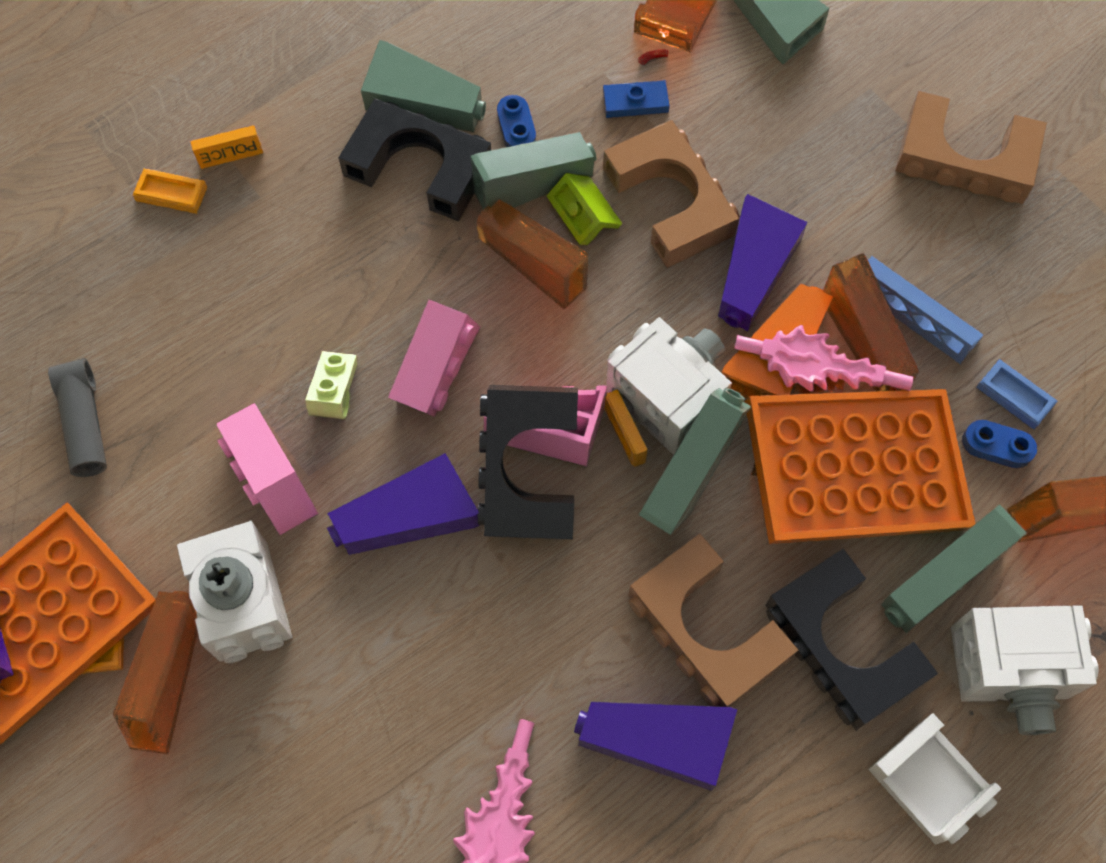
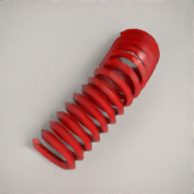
(651, 56)

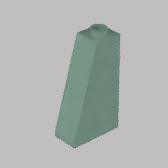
(785, 23)
(422, 88)
(529, 169)
(695, 460)
(952, 569)

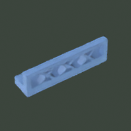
(925, 314)

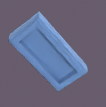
(1016, 394)

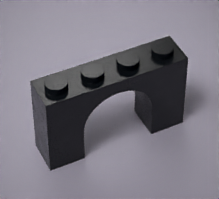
(390, 129)
(508, 508)
(858, 692)

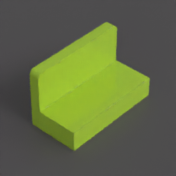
(582, 207)

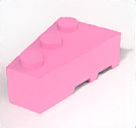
(433, 358)
(567, 444)
(266, 469)

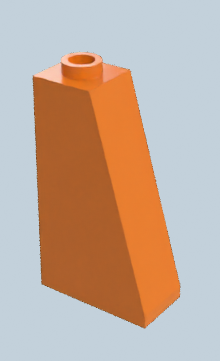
(748, 371)

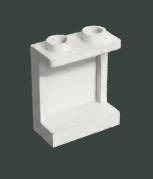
(934, 782)

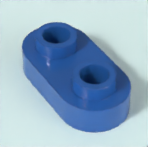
(515, 121)
(1000, 446)

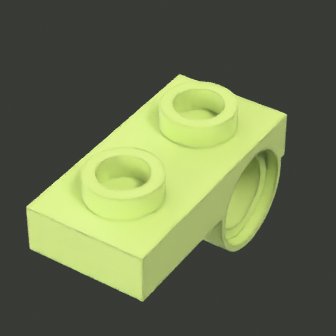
(331, 385)

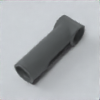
(74, 388)

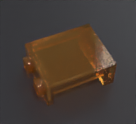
(673, 21)

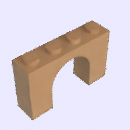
(667, 153)
(930, 157)
(723, 674)

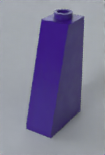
(759, 256)
(405, 510)
(662, 738)

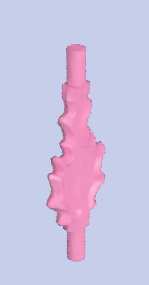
(809, 361)
(497, 830)

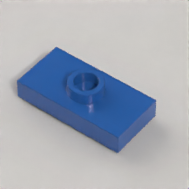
(636, 98)

